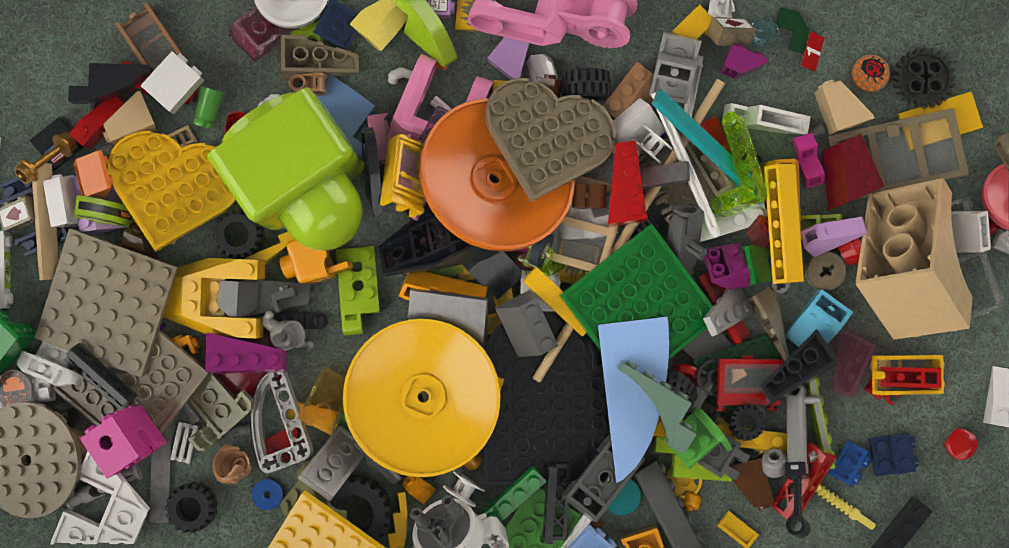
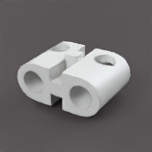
(41, 390)

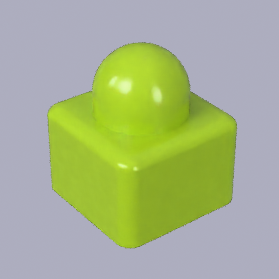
(293, 170)

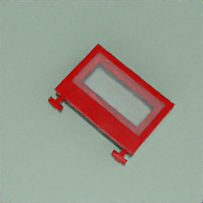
(741, 379)

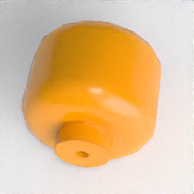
(474, 463)
(691, 501)

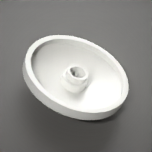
(291, 12)

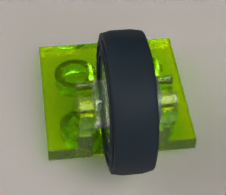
(541, 256)

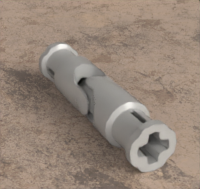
(86, 494)

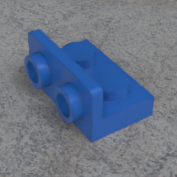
(850, 464)

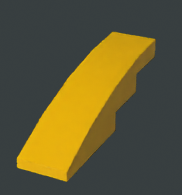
(398, 537)

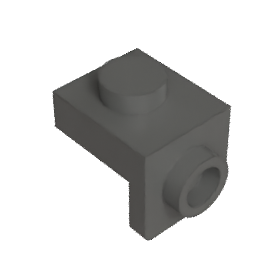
(283, 293)

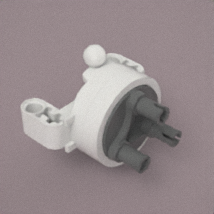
(455, 525)

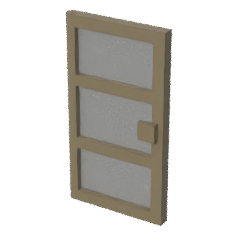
(913, 149)

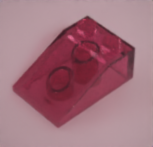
(256, 34)

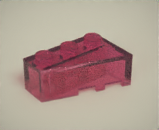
(853, 359)

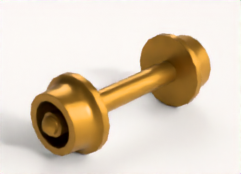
(28, 172)

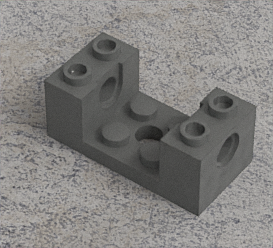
(588, 492)

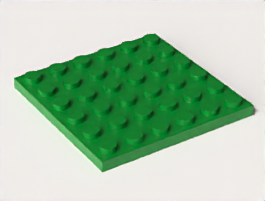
(638, 284)

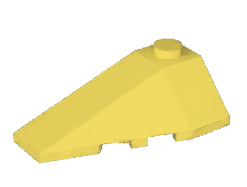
(379, 22)

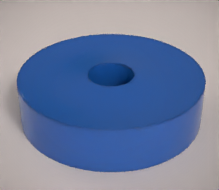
(276, 494)

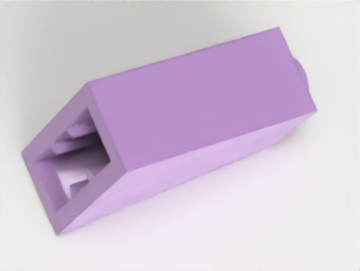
(509, 57)

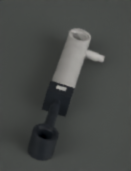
(796, 465)

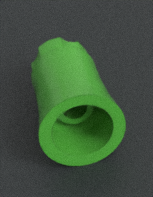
(207, 106)

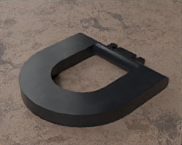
(371, 170)

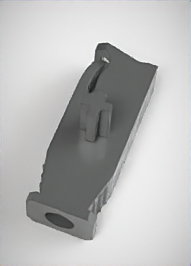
(685, 235)

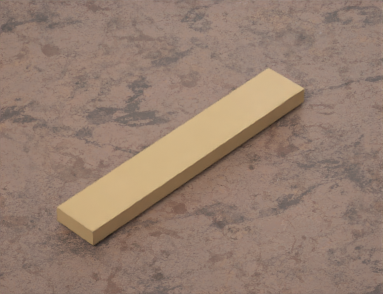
(45, 234)

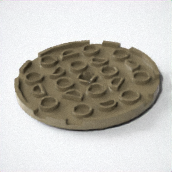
(55, 460)

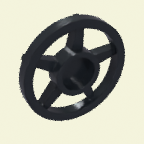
(711, 376)

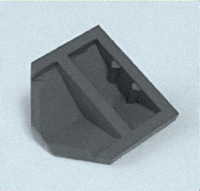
(238, 298)

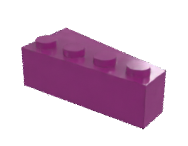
(236, 356)

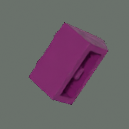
(741, 62)
(728, 266)

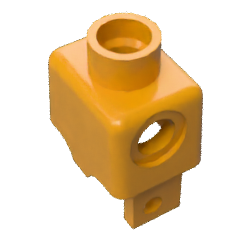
(309, 264)

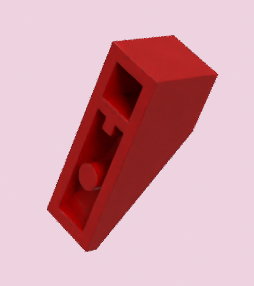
(90, 127)
(911, 378)

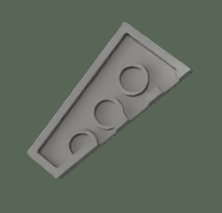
(728, 311)

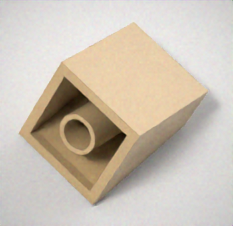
(840, 107)

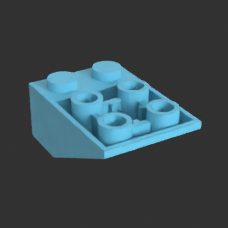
(819, 313)

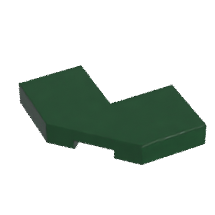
(794, 22)

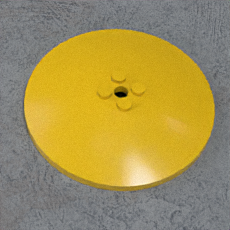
(385, 405)

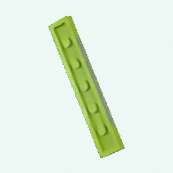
(819, 419)

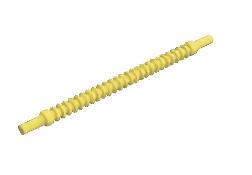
(854, 513)

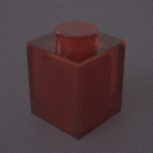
(759, 231)

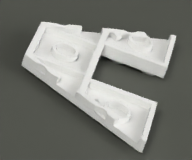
(122, 517)

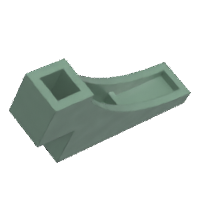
(670, 406)

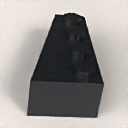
(800, 368)

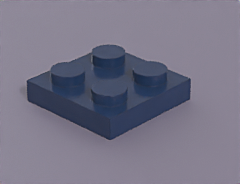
(335, 25)

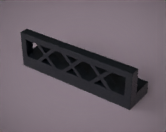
(100, 376)
(550, 504)

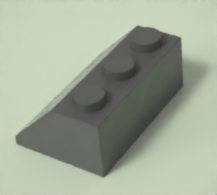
(526, 325)

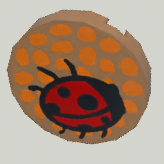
(870, 73)

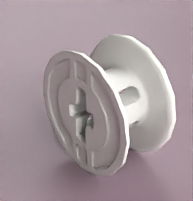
(650, 145)
(464, 488)

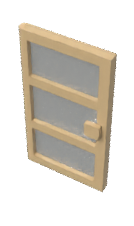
(584, 234)

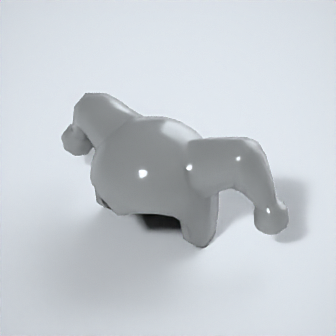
(285, 334)

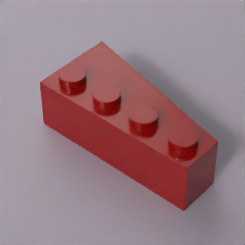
(627, 194)

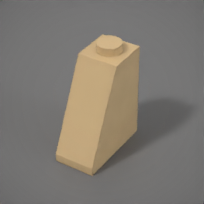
(129, 119)

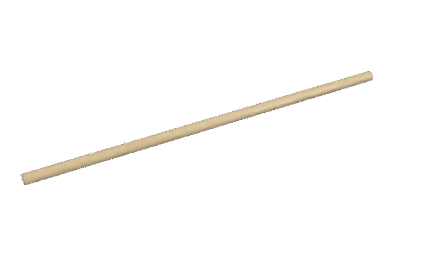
(630, 228)

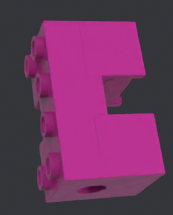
(122, 439)

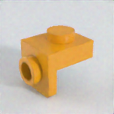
(187, 340)
(418, 488)

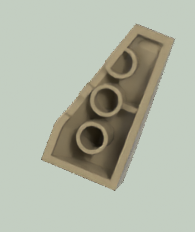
(307, 56)
(768, 314)

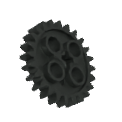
(906, 77)

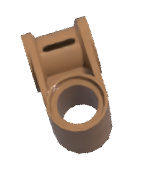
(314, 81)

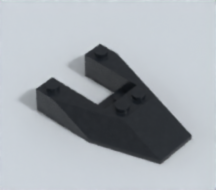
(427, 247)

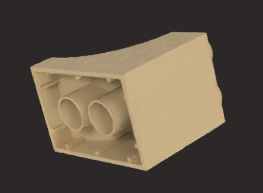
(912, 263)

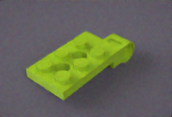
(353, 302)

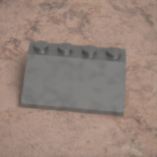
(462, 311)

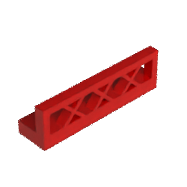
(713, 292)
(809, 486)

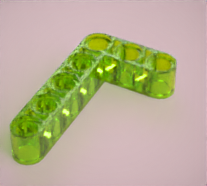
(743, 167)

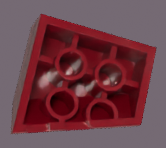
(849, 172)

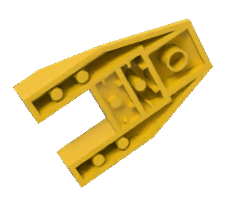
(196, 294)

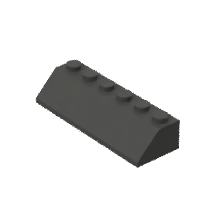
(667, 506)

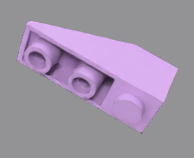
(833, 234)

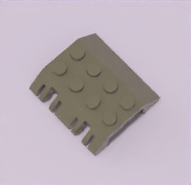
(711, 177)

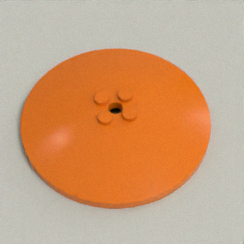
(458, 188)

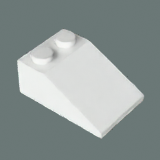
(998, 398)

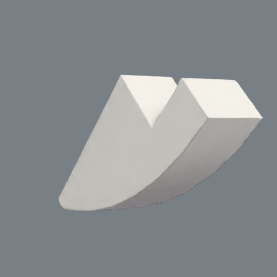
(771, 119)

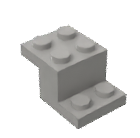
(675, 66)

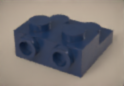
(893, 454)

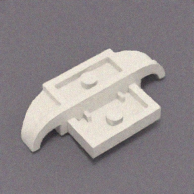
(49, 366)

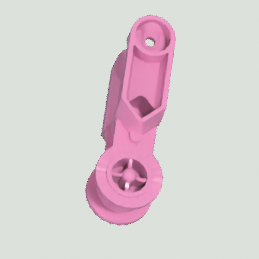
(593, 20)
(405, 117)

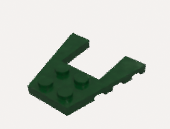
(758, 347)

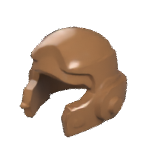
(231, 464)

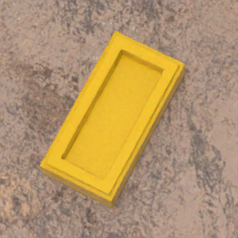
(737, 529)

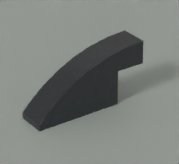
(108, 82)

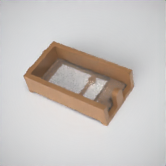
(148, 37)

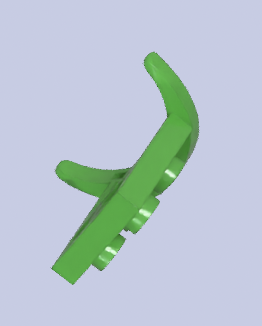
(706, 439)

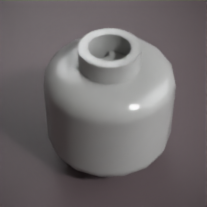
(774, 463)

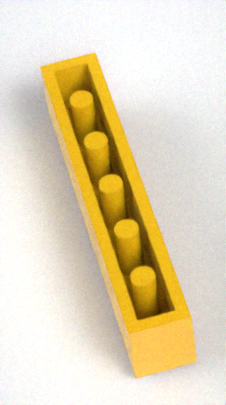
(784, 223)

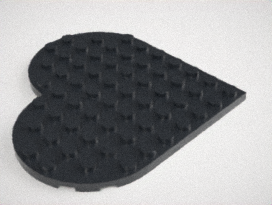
(548, 420)

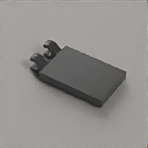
(719, 459)

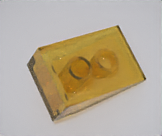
(325, 402)

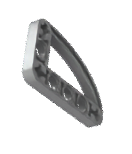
(257, 430)

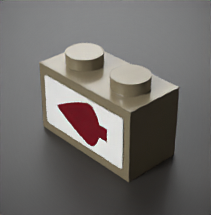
(730, 31)
(17, 213)

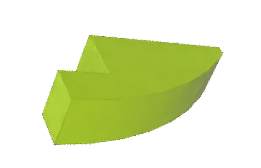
(427, 30)
(679, 469)

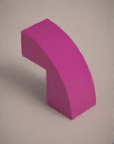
(809, 164)

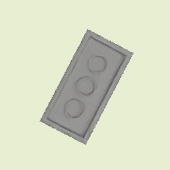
(332, 464)

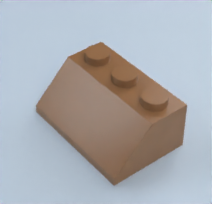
(633, 86)

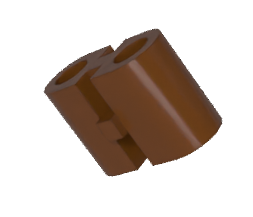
(589, 196)

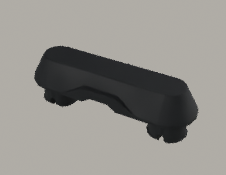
(308, 320)

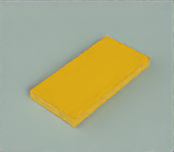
(965, 111)

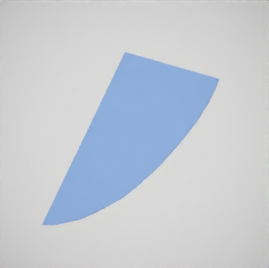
(630, 409)

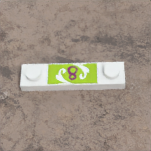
(6, 297)

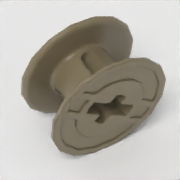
(835, 275)

